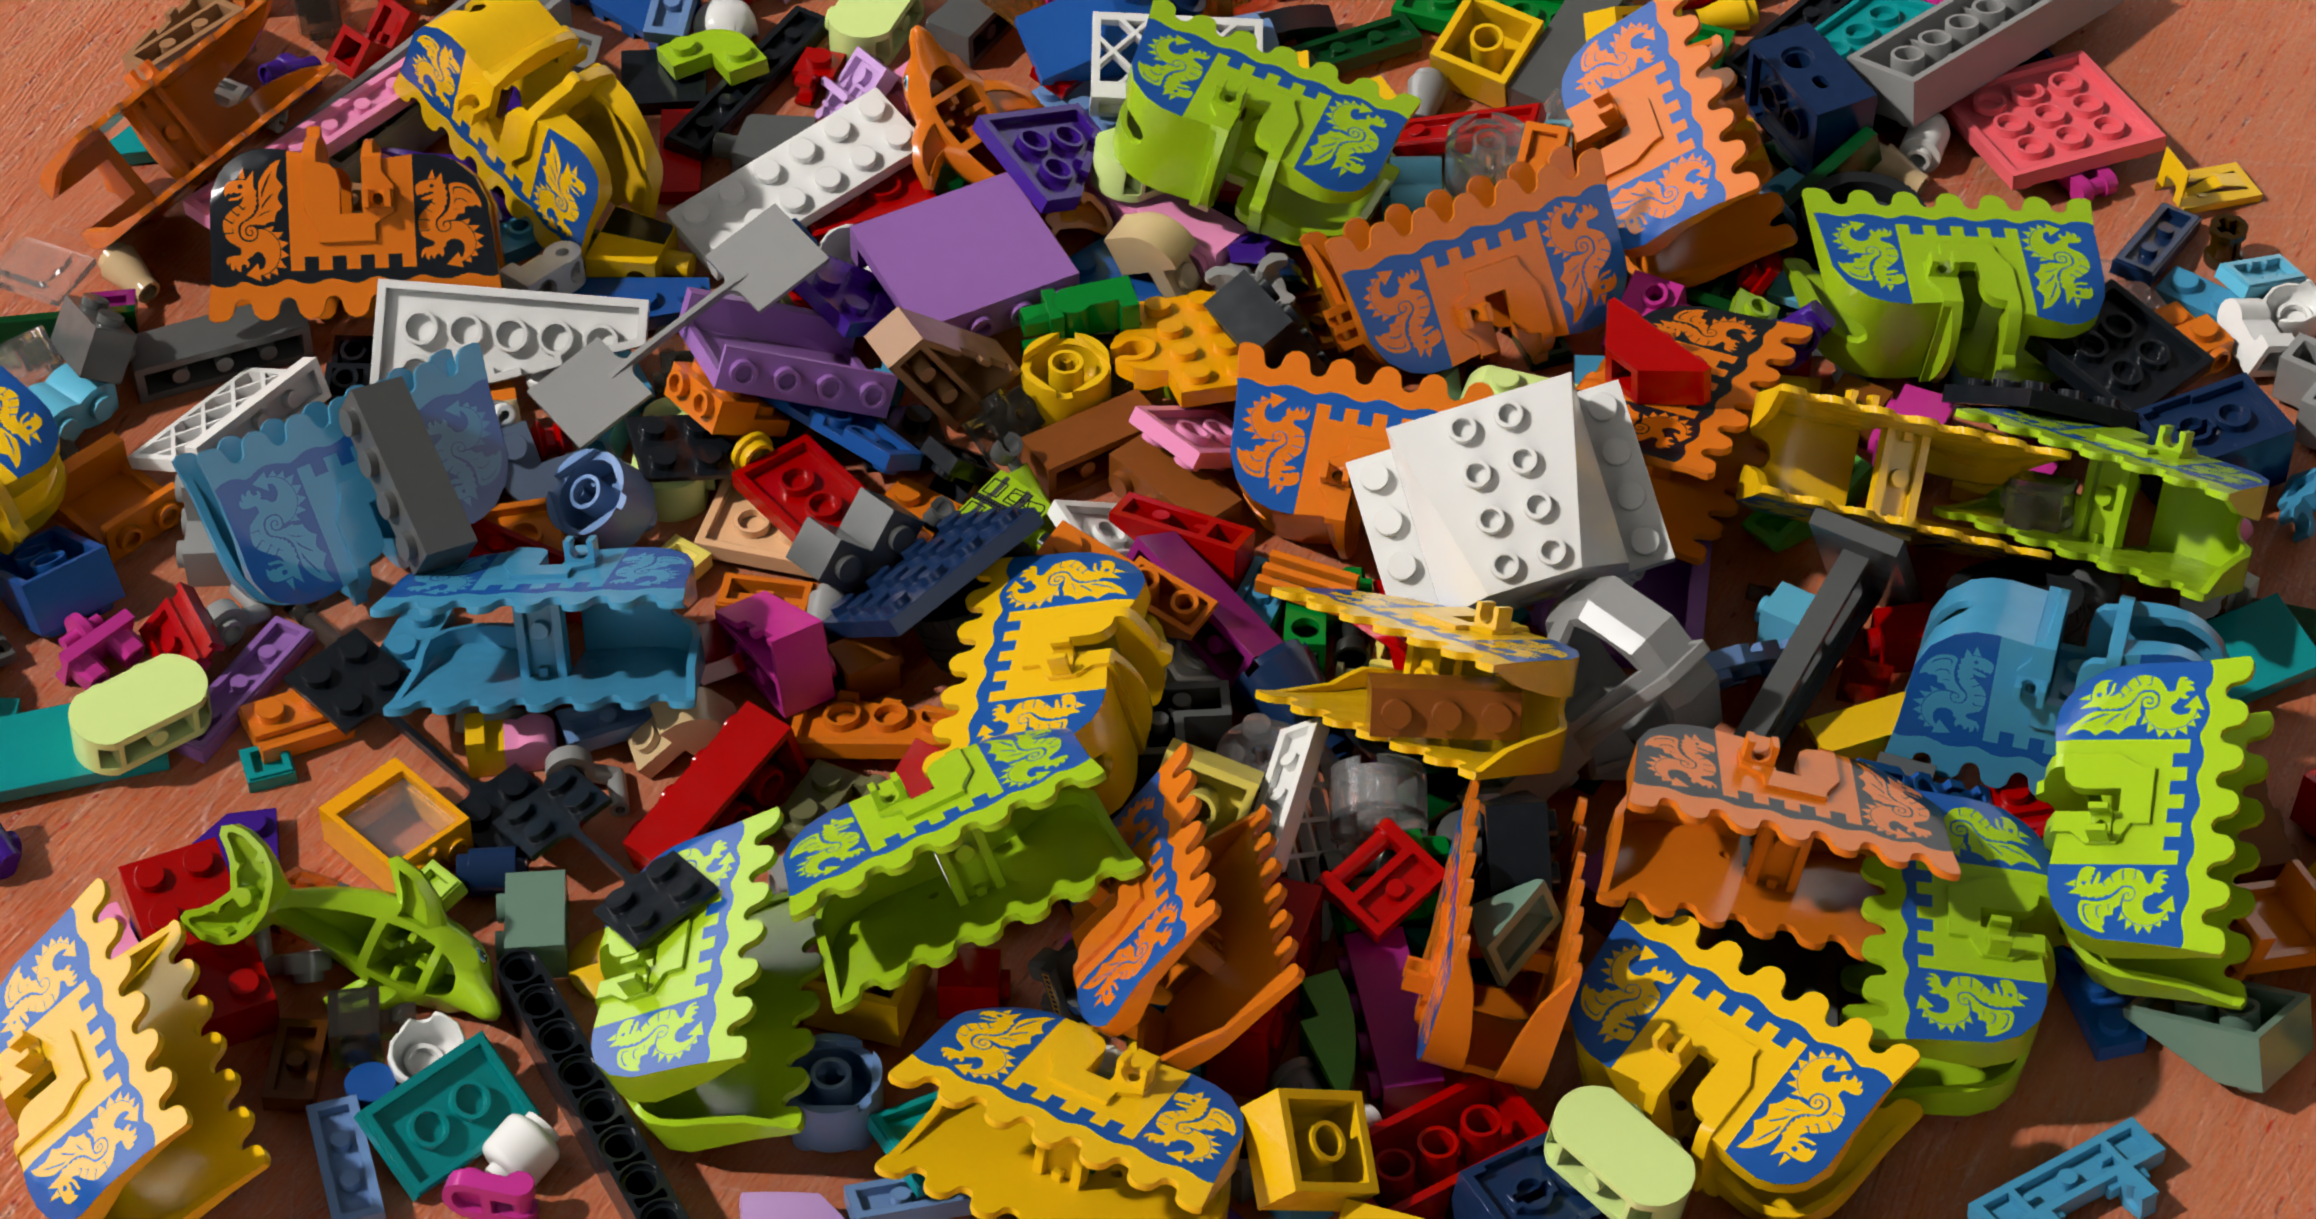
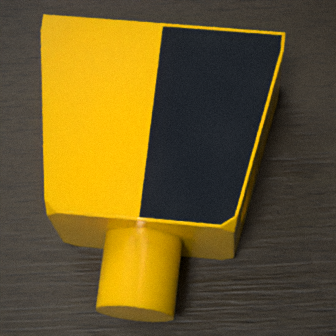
(637, 247)

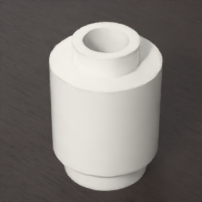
(1926, 143)

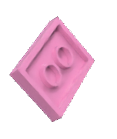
(1194, 435)

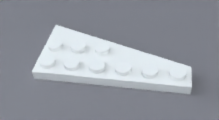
(515, 327)

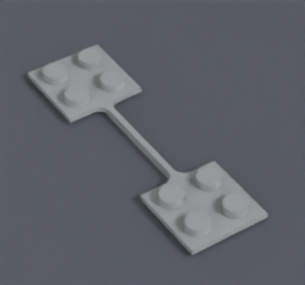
(600, 389)

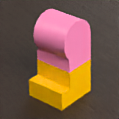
(501, 743)

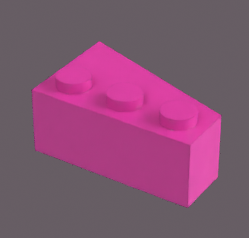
(780, 650)

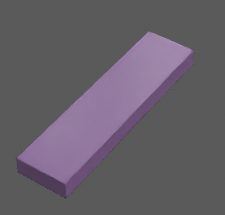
(249, 679)

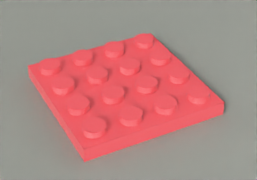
(2053, 121)

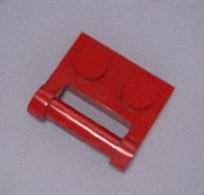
(1392, 890)

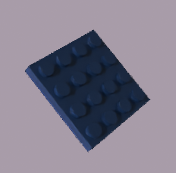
(930, 572)

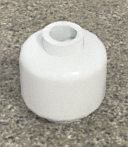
(522, 1145)

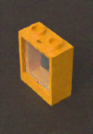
(397, 819)

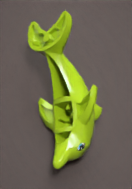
(380, 936)

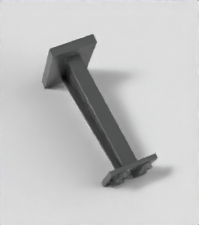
(1862, 572)

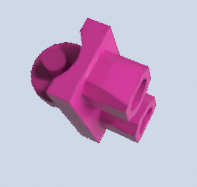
(94, 640)

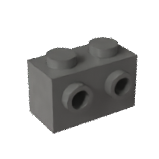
(94, 338)

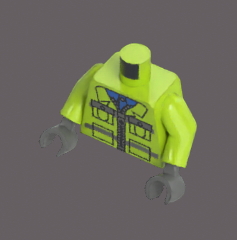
(1003, 490)

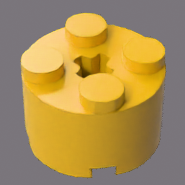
(1066, 375)

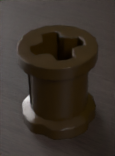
(2226, 239)

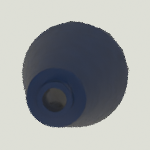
(1279, 668)

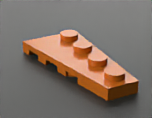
(864, 729)

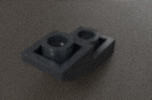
(1302, 22)
(348, 364)

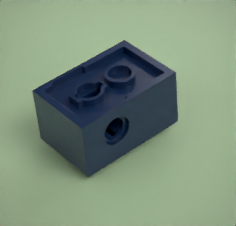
(1806, 95)
(2230, 424)
(1518, 1187)

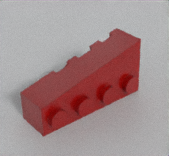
(726, 782)

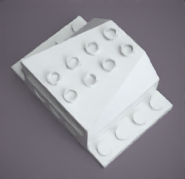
(1511, 498)

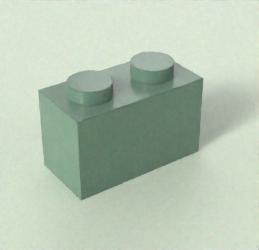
(535, 918)

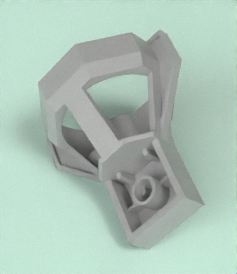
(1607, 705)

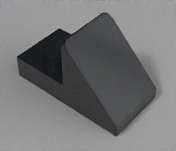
(957, 469)

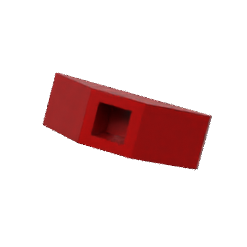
(1650, 361)

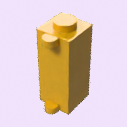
(1854, 731)

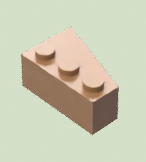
(180, 33)
(941, 362)

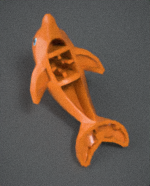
(945, 102)

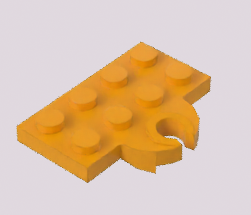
(1178, 349)

